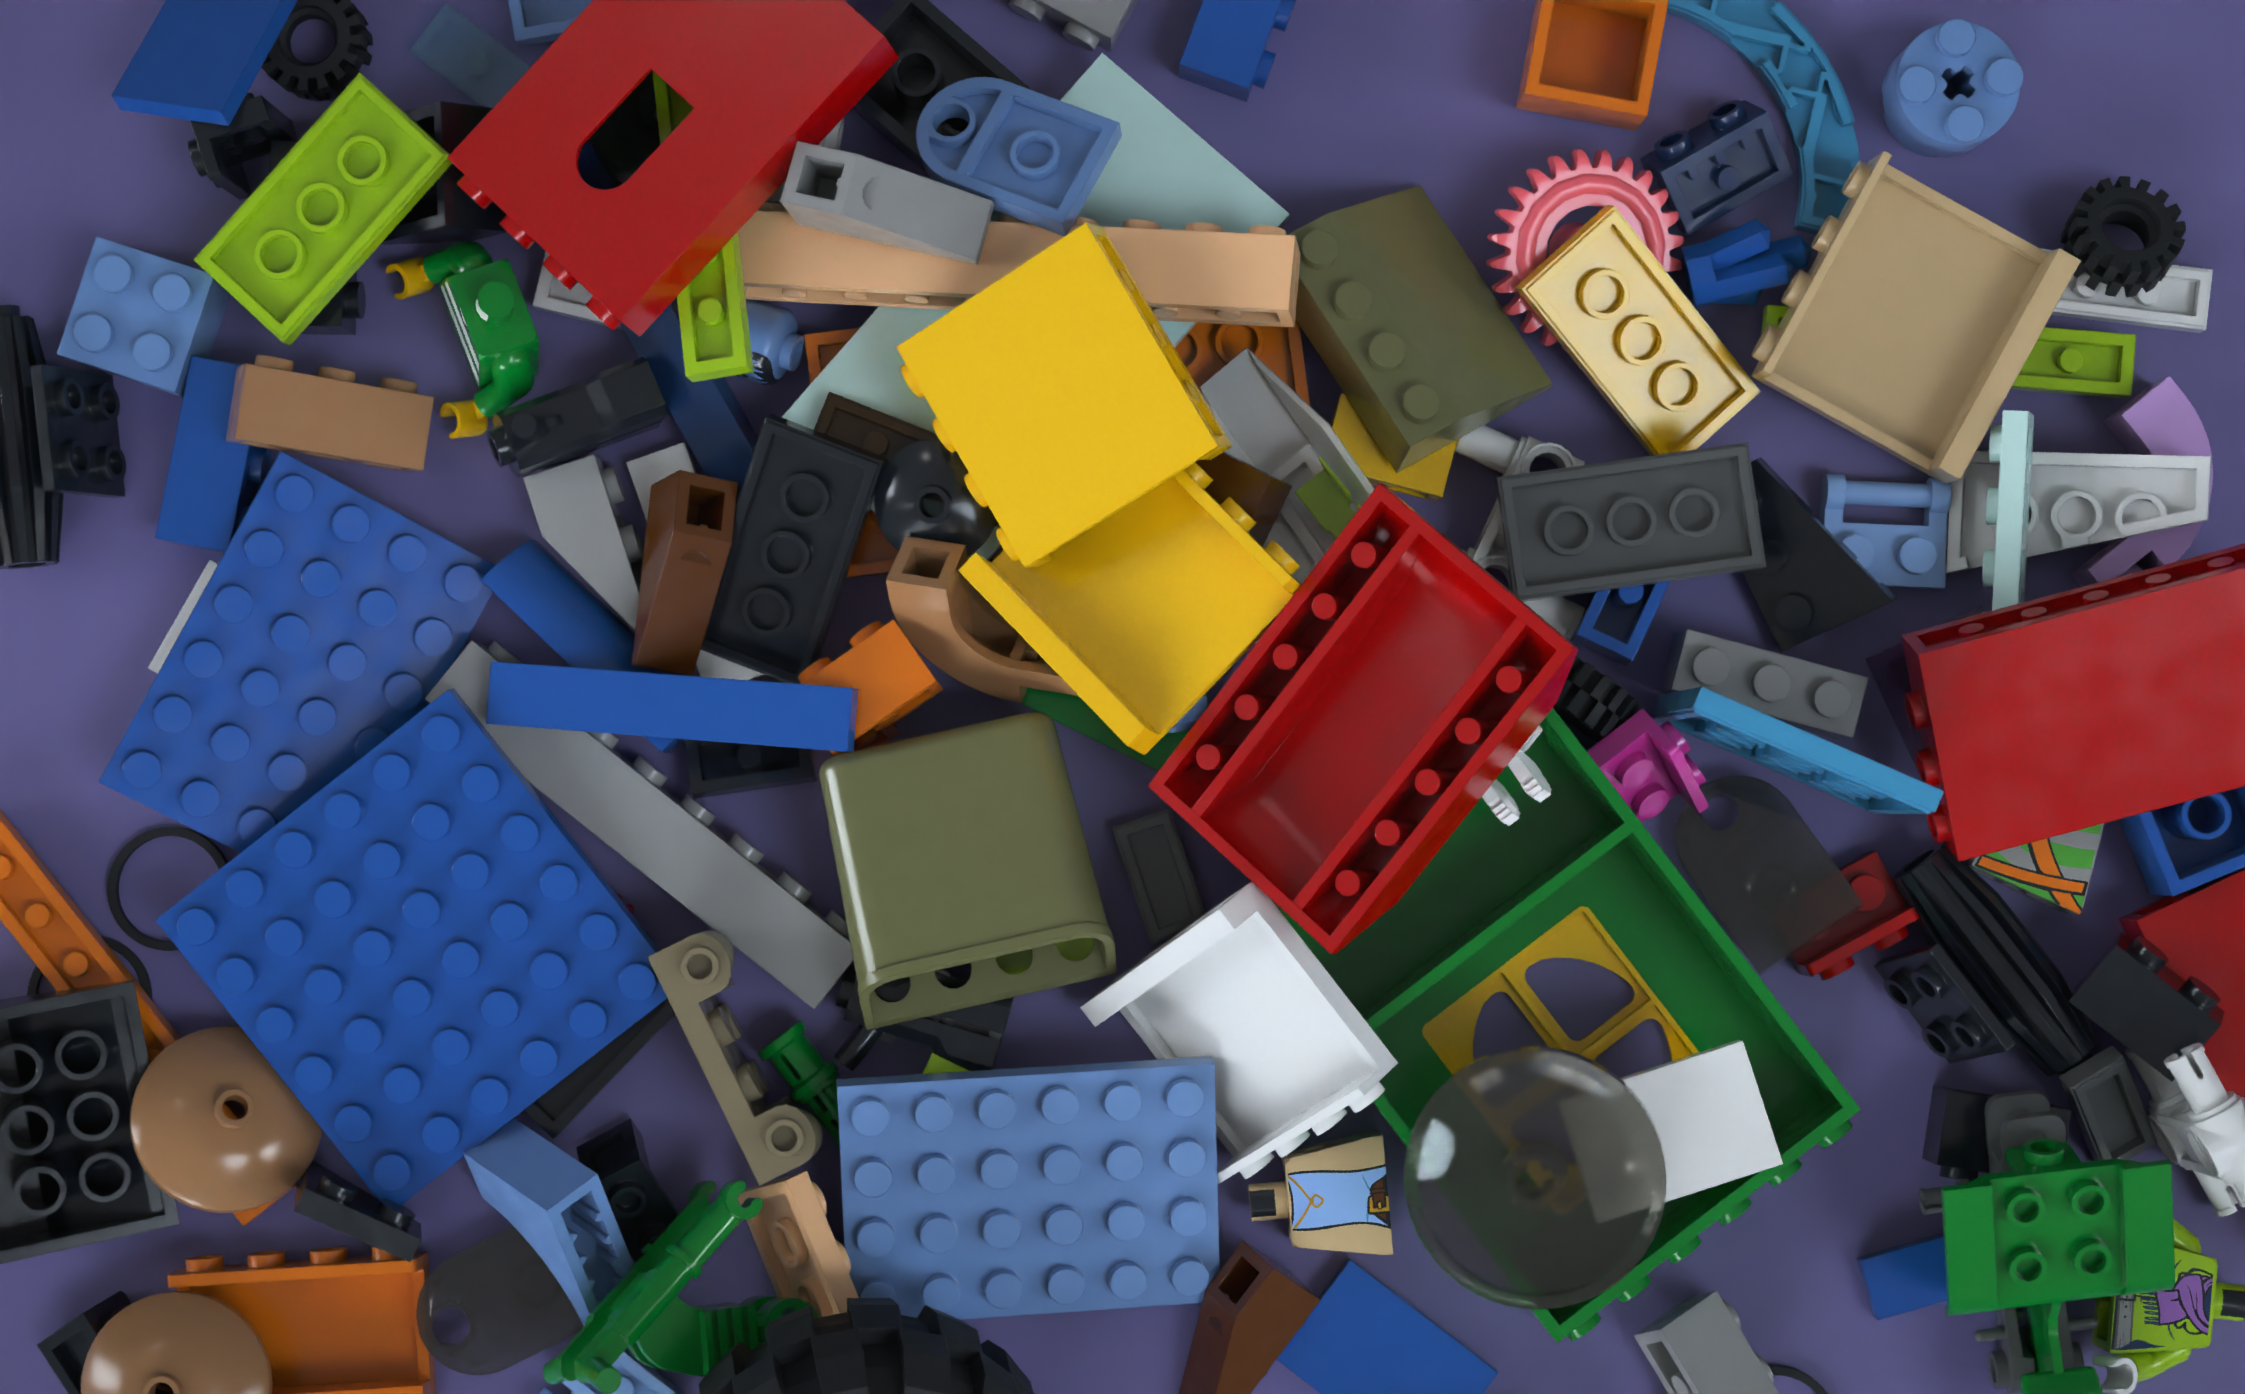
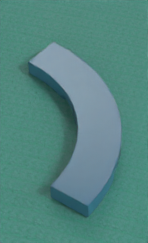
(1803, 88)

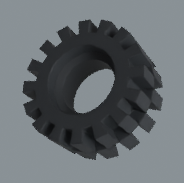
(338, 67)
(2139, 213)
(1594, 702)

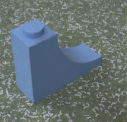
(555, 1208)

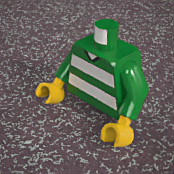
(488, 322)

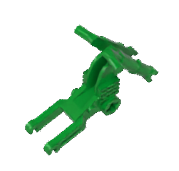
(651, 1318)

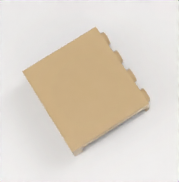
(1911, 320)

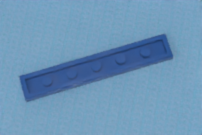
(672, 706)

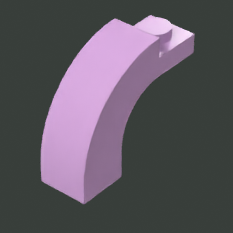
(2151, 423)

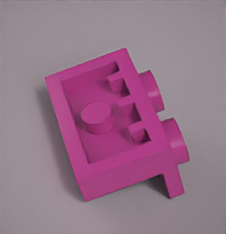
(1649, 766)

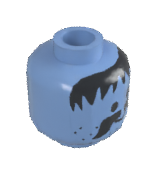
(773, 342)

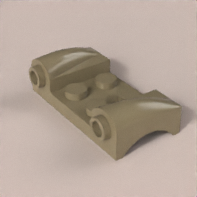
(770, 1136)

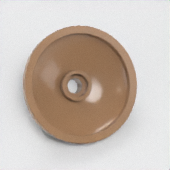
(199, 1151)
(178, 1341)

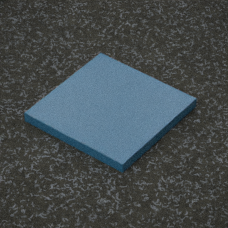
(1795, 753)

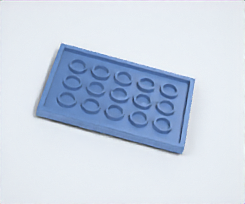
(1032, 1187)

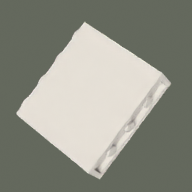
(1268, 1016)

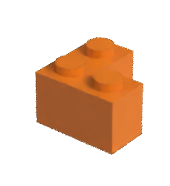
(888, 676)

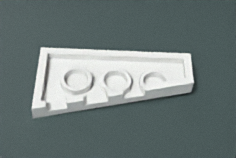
(2080, 501)

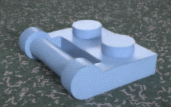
(1892, 553)

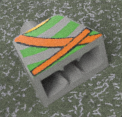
(2046, 870)

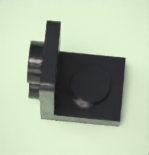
(630, 1186)

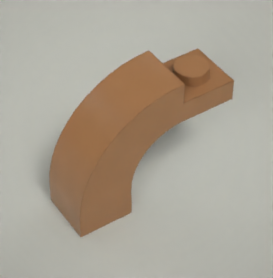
(959, 627)

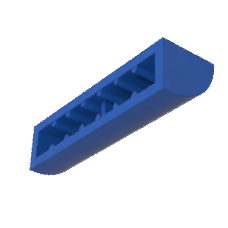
(566, 615)

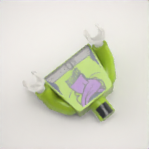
(2163, 1327)

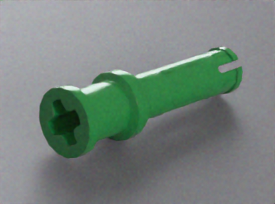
(806, 1073)

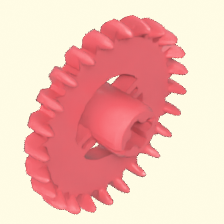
(1566, 191)

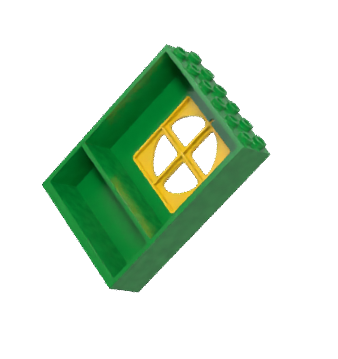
(1594, 888)

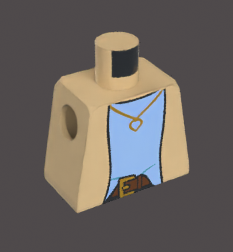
(1331, 1196)

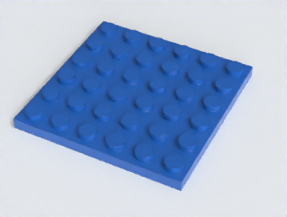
(419, 950)

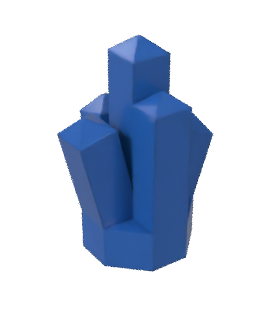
(1740, 265)

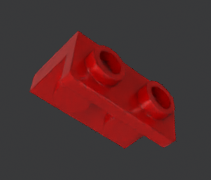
(1876, 923)

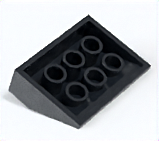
(66, 1122)

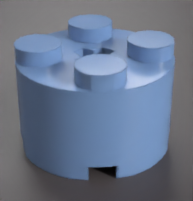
(1984, 80)

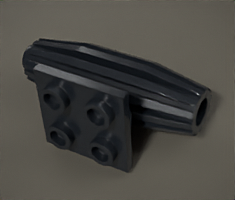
(53, 441)
(1982, 974)

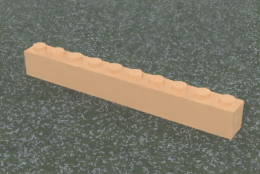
(1181, 273)

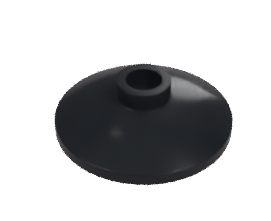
(922, 470)

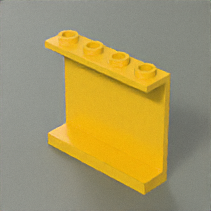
(1060, 395)
(1146, 603)

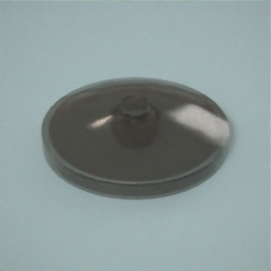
(1535, 1177)

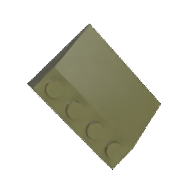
(1409, 325)

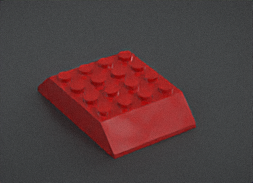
(1366, 721)

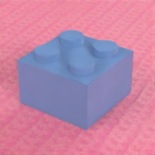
(142, 316)

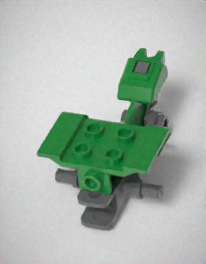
(2045, 1236)

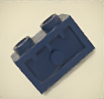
(1718, 163)

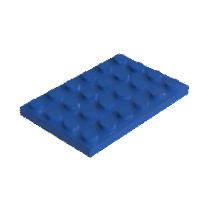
(297, 656)

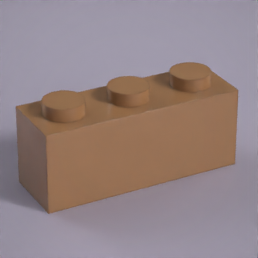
(330, 415)

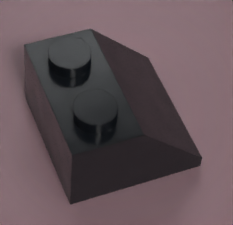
(445, 209)

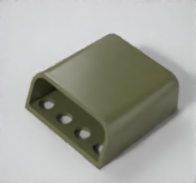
(961, 857)

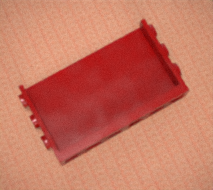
(2082, 704)

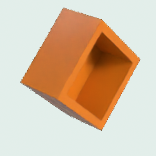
(1593, 60)

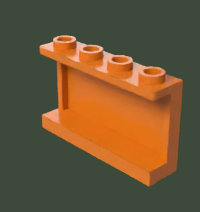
(327, 1318)

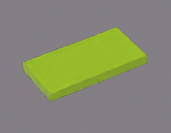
(324, 209)

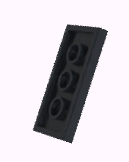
(790, 548)

